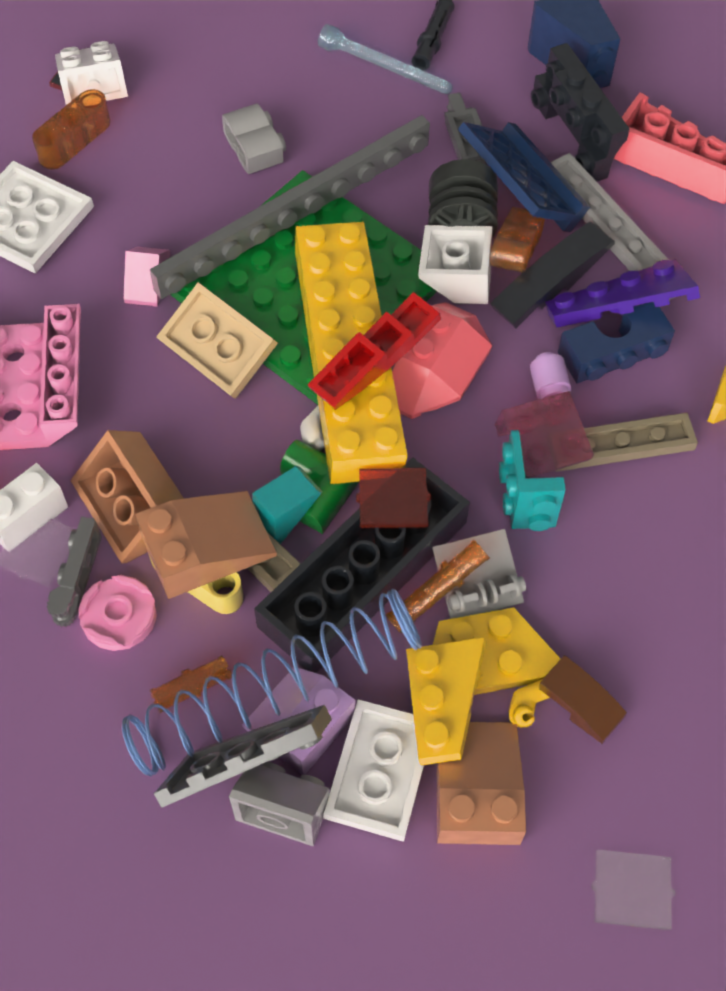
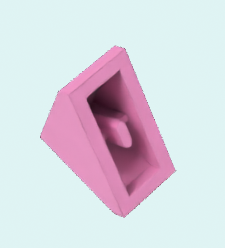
(137, 279)

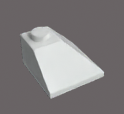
(457, 262)

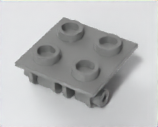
(491, 585)

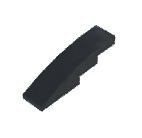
(551, 273)

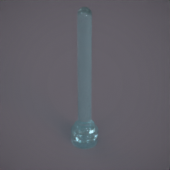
(332, 39)

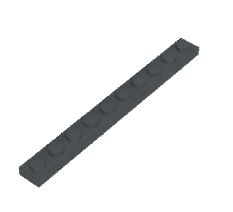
(289, 207)

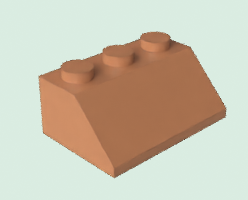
(117, 483)

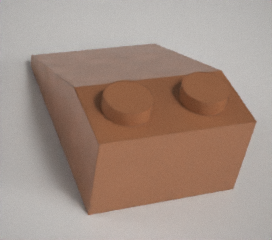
(203, 539)
(484, 792)

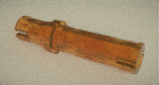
(442, 582)

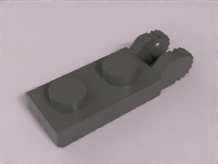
(74, 573)

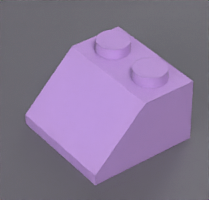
(292, 702)

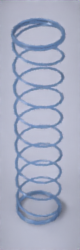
(401, 614)

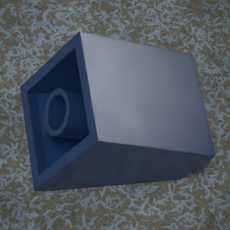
(583, 27)

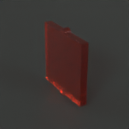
(393, 497)

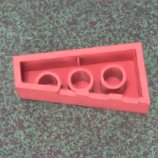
(673, 150)

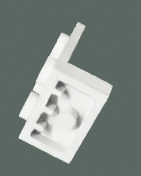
(91, 69)

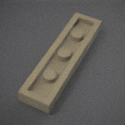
(639, 439)

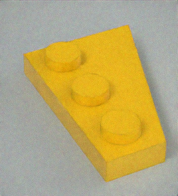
(442, 696)

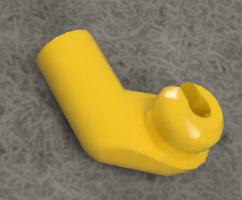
(523, 704)

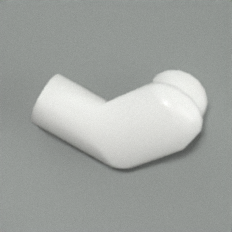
(312, 430)

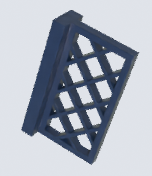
(527, 173)

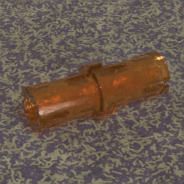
(190, 681)

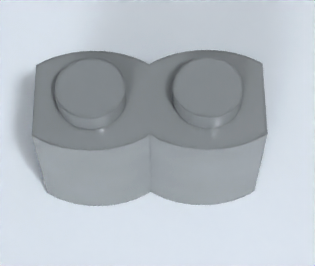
(253, 138)

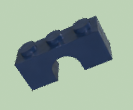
(592, 354)

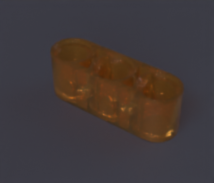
(71, 129)
(516, 240)

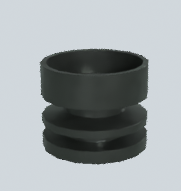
(463, 195)

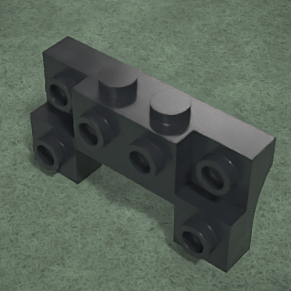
(575, 96)

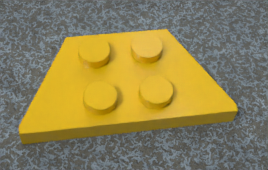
(513, 649)

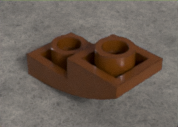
(587, 701)

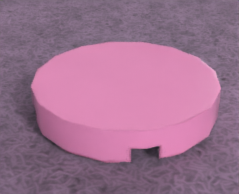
(117, 613)

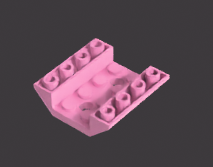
(42, 381)

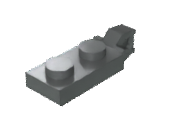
(455, 116)

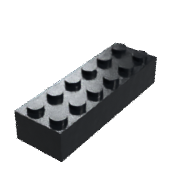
(353, 572)

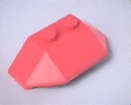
(441, 363)

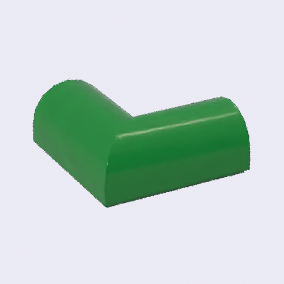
(315, 466)

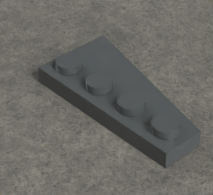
(241, 753)

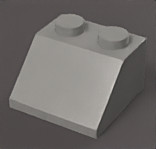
(280, 802)

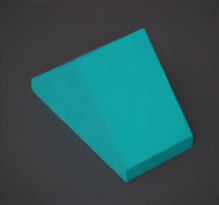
(285, 501)

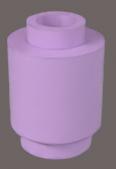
(549, 375)

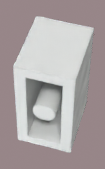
(28, 504)

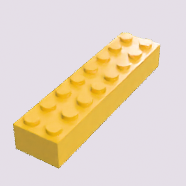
(338, 304)

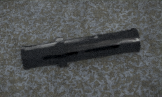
(429, 40)

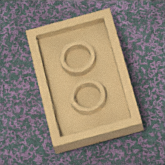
(217, 340)

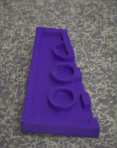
(622, 294)

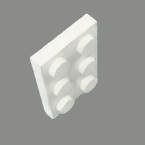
(376, 772)

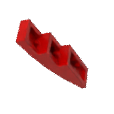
(374, 352)

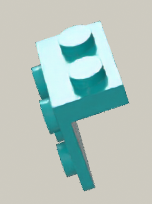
(532, 501)

